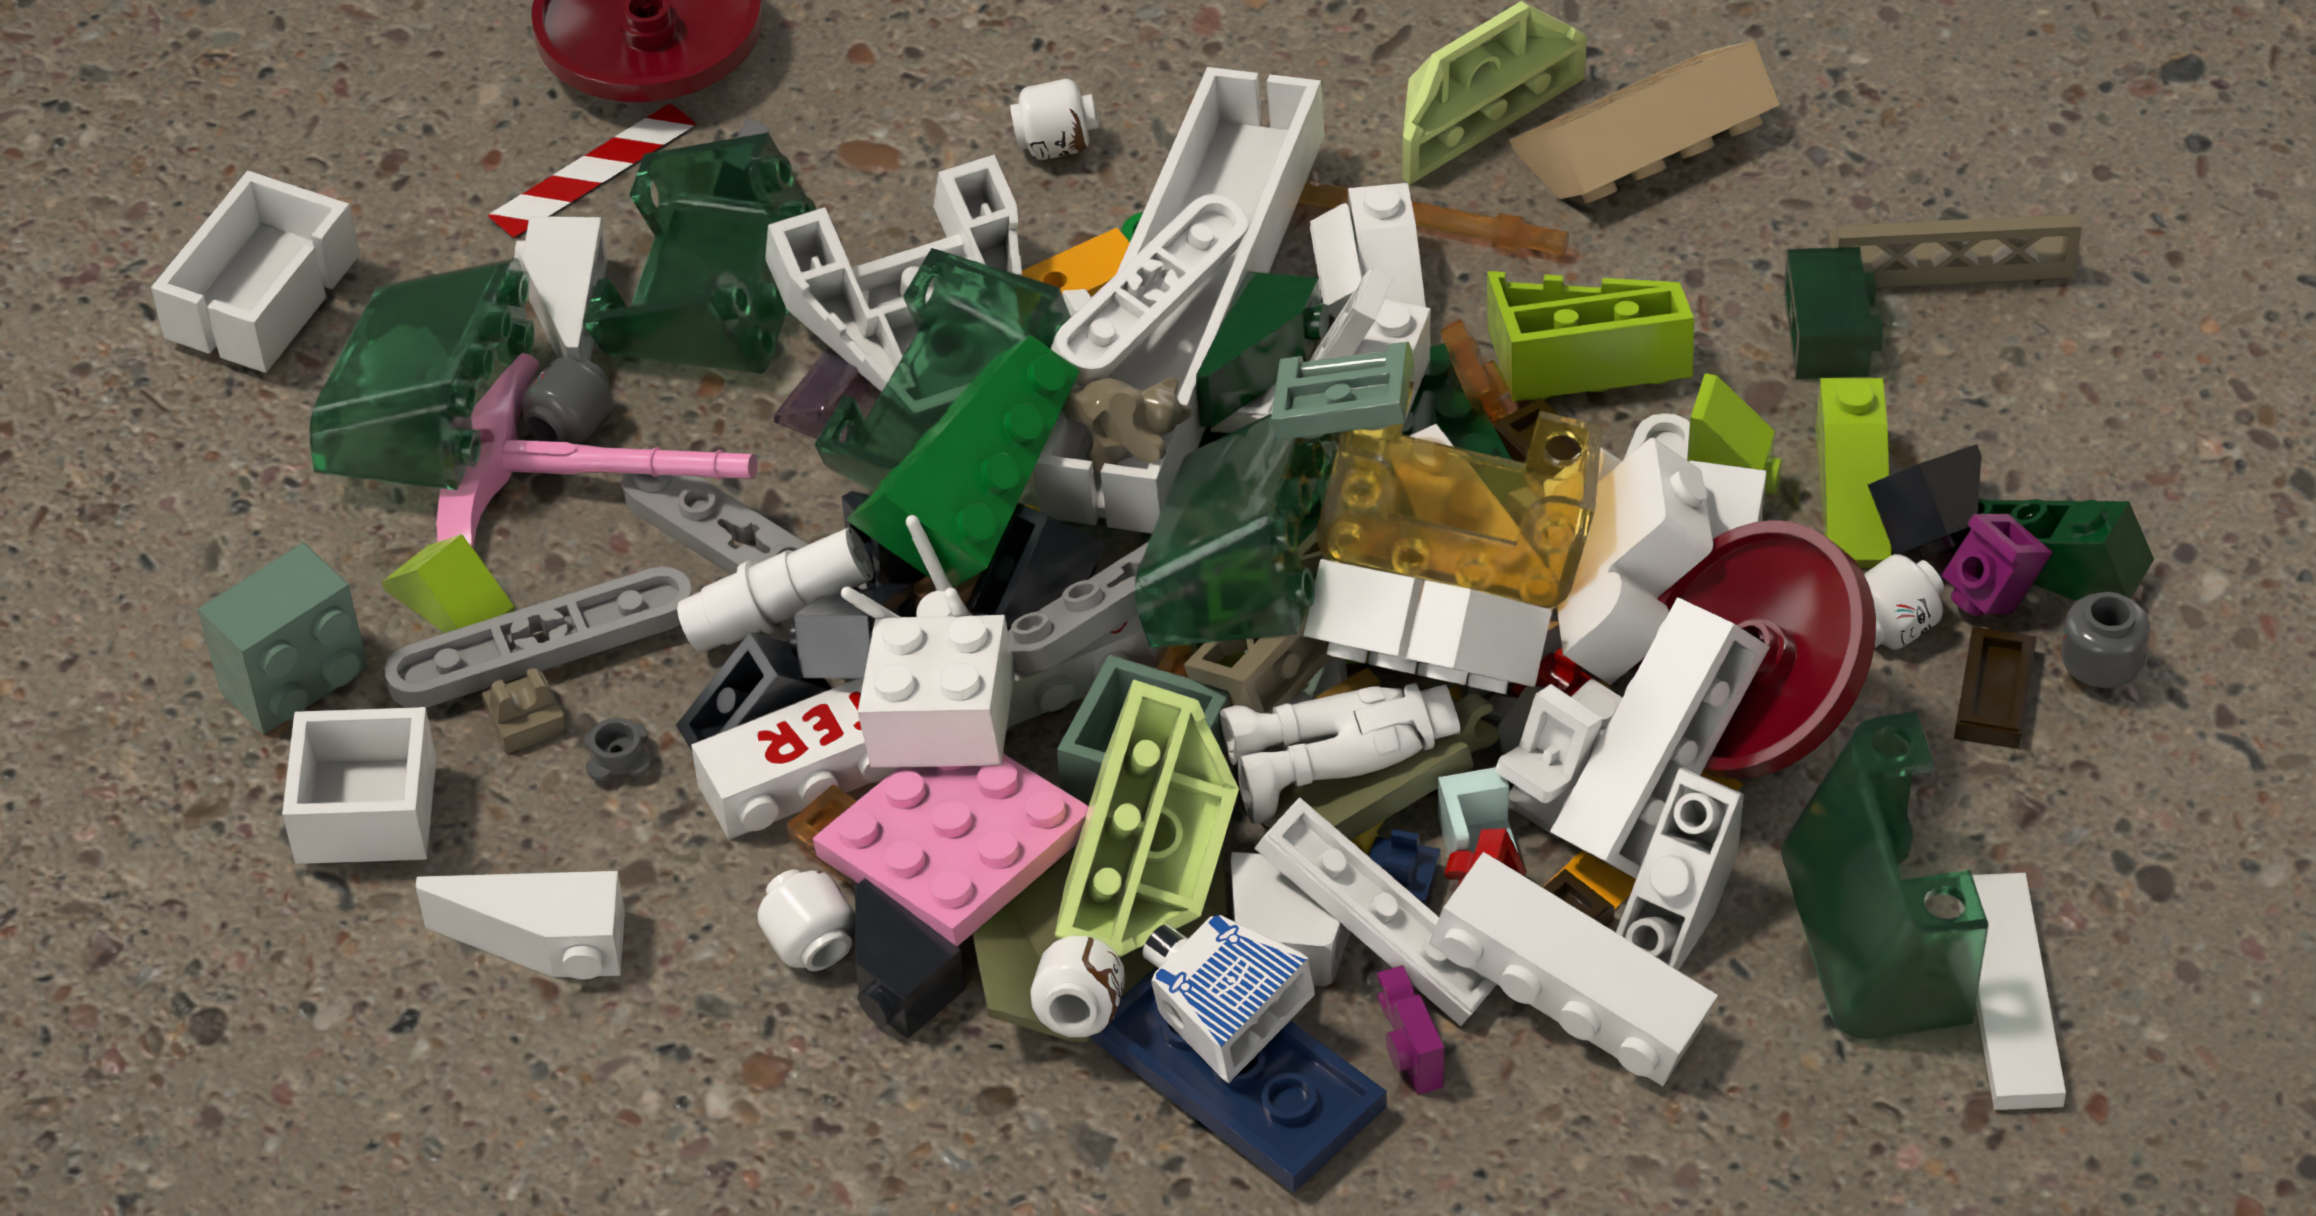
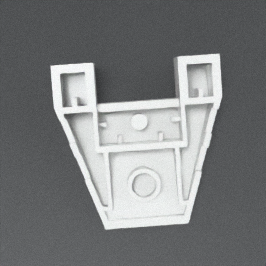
(863, 306)

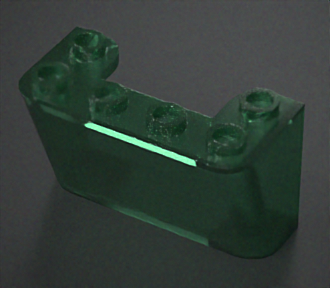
(706, 278)
(961, 329)
(412, 374)
(1229, 540)
(1871, 938)

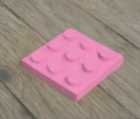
(954, 839)

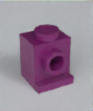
(1995, 565)

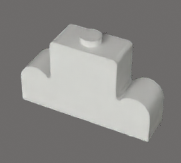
(1641, 541)

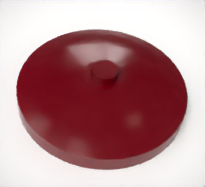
(644, 45)
(1820, 626)

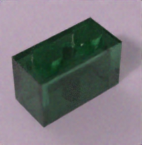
(1830, 313)

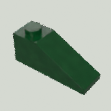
(1265, 323)

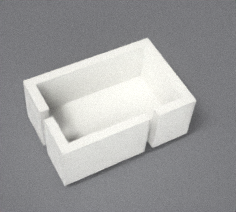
(256, 271)
(1427, 623)

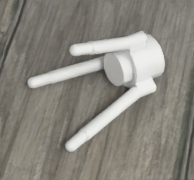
(940, 603)

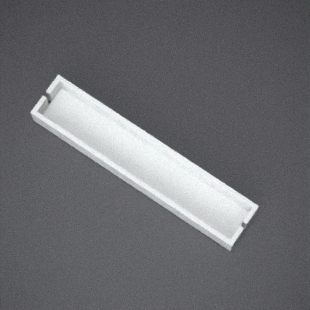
(1219, 153)

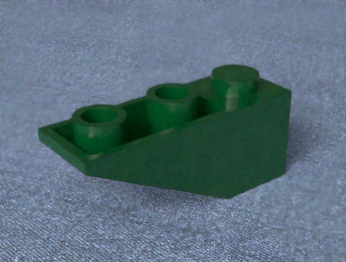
(2092, 544)

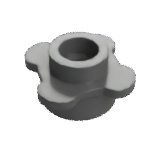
(616, 749)

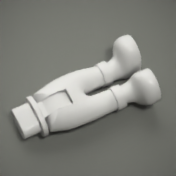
(1369, 731)

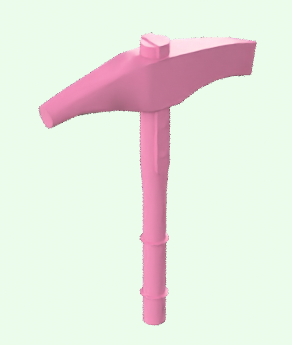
(503, 453)

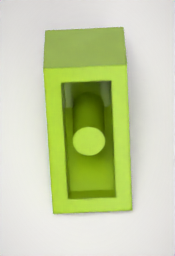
(1731, 433)

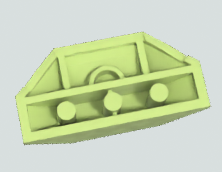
(1487, 84)
(1149, 824)

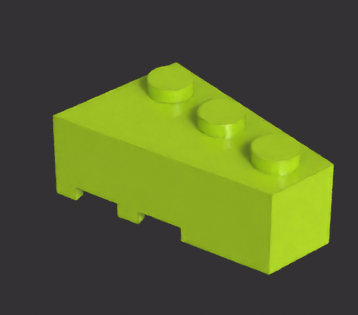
(1588, 338)

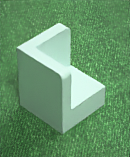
(1470, 804)

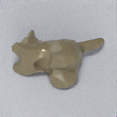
(1126, 419)

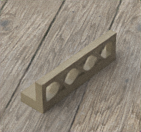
(1965, 249)
(1273, 666)

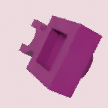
(1415, 1040)

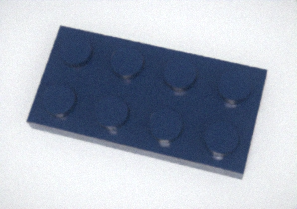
(1280, 1111)

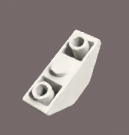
(1684, 868)

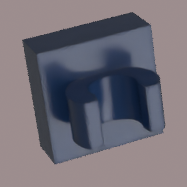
(1408, 862)

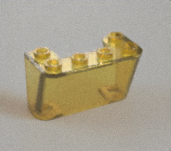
(1461, 512)

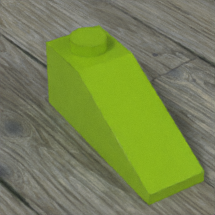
(1850, 455)

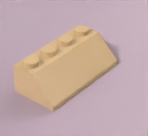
(1649, 121)

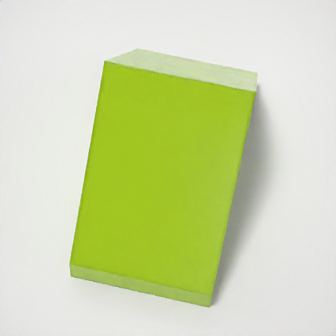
(448, 586)

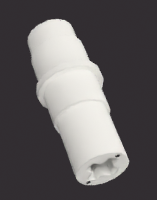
(773, 590)

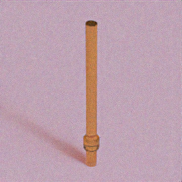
(1505, 231)

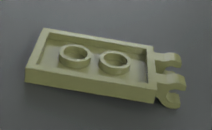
(1368, 799)

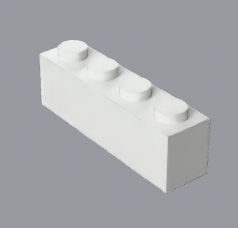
(1663, 724)
(1572, 969)

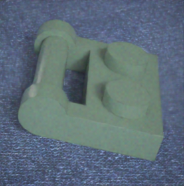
(1342, 393)

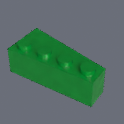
(972, 463)

